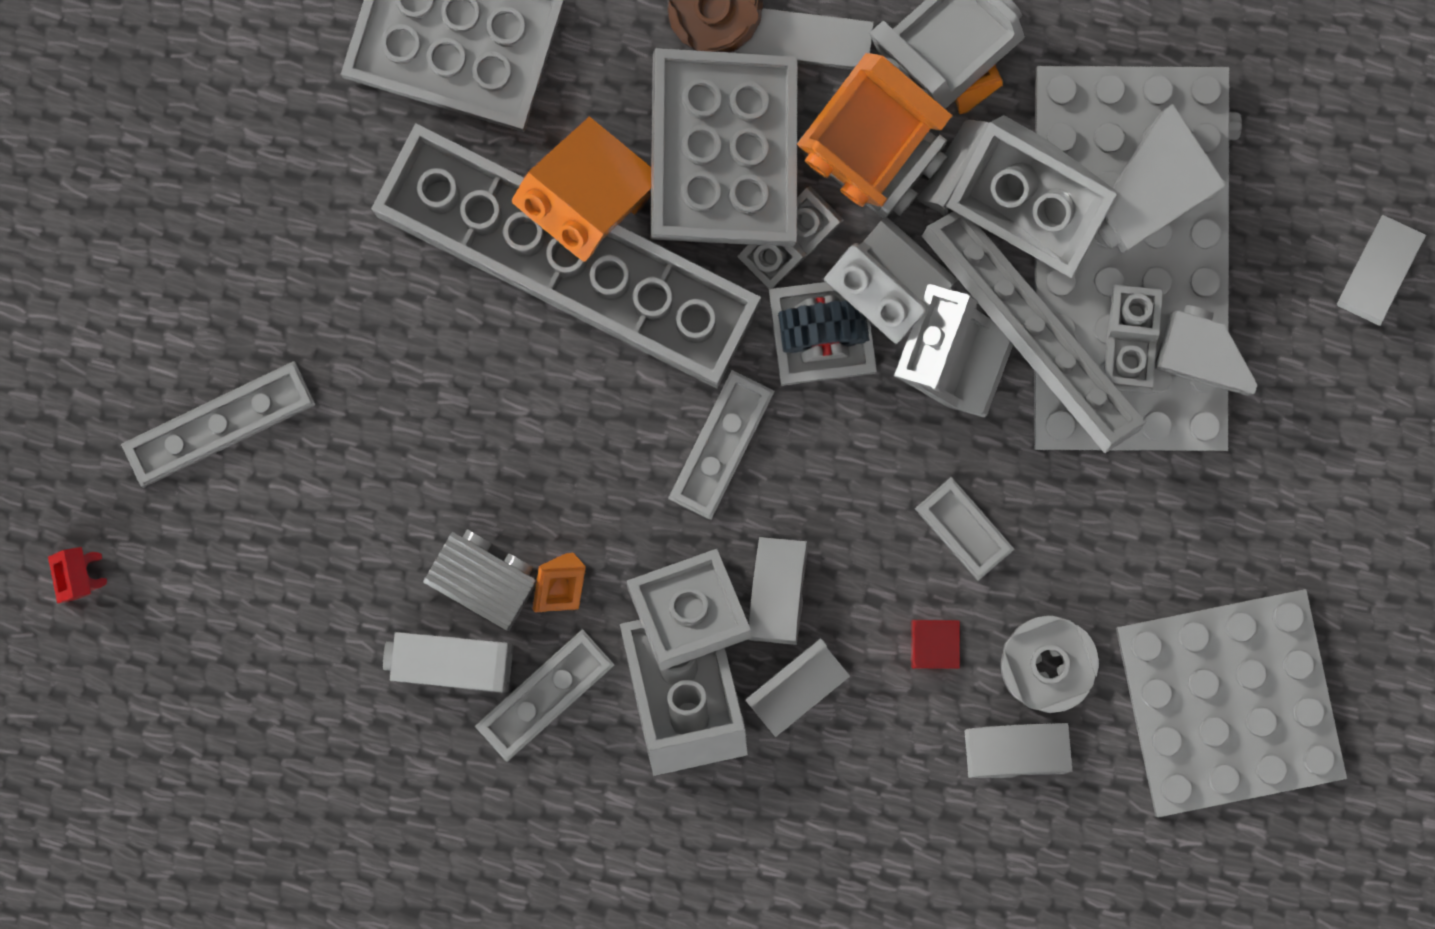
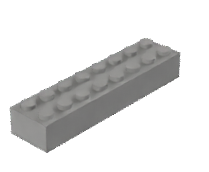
(622, 289)

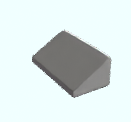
(943, 183)

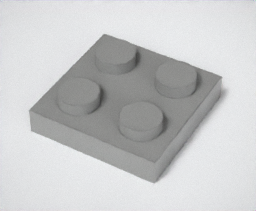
(689, 609)

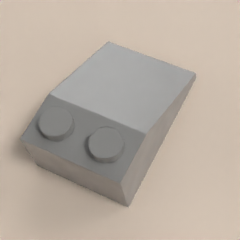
(1032, 195)
(684, 710)

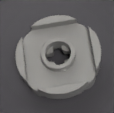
(1074, 676)

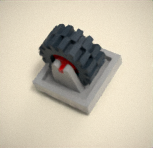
(819, 335)

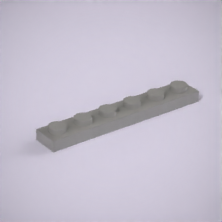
(1034, 330)

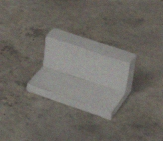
(797, 687)

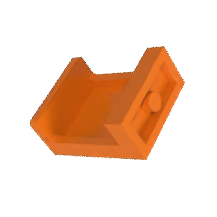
(871, 129)
(584, 188)

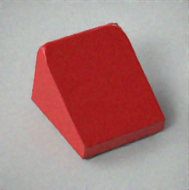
(935, 644)

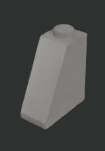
(1159, 182)
(449, 662)

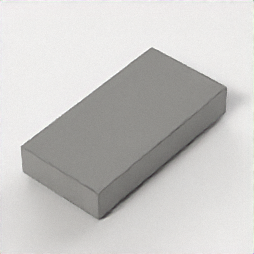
(964, 529)

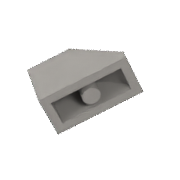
(1203, 352)

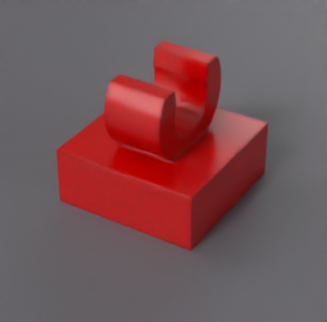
(71, 576)

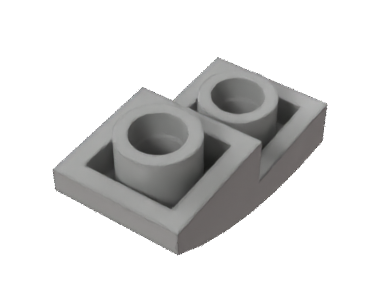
(814, 223)
(1381, 270)
(1133, 337)
(778, 590)
(1018, 750)

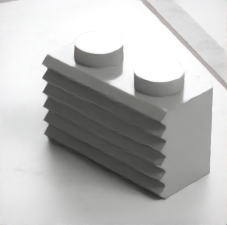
(481, 580)

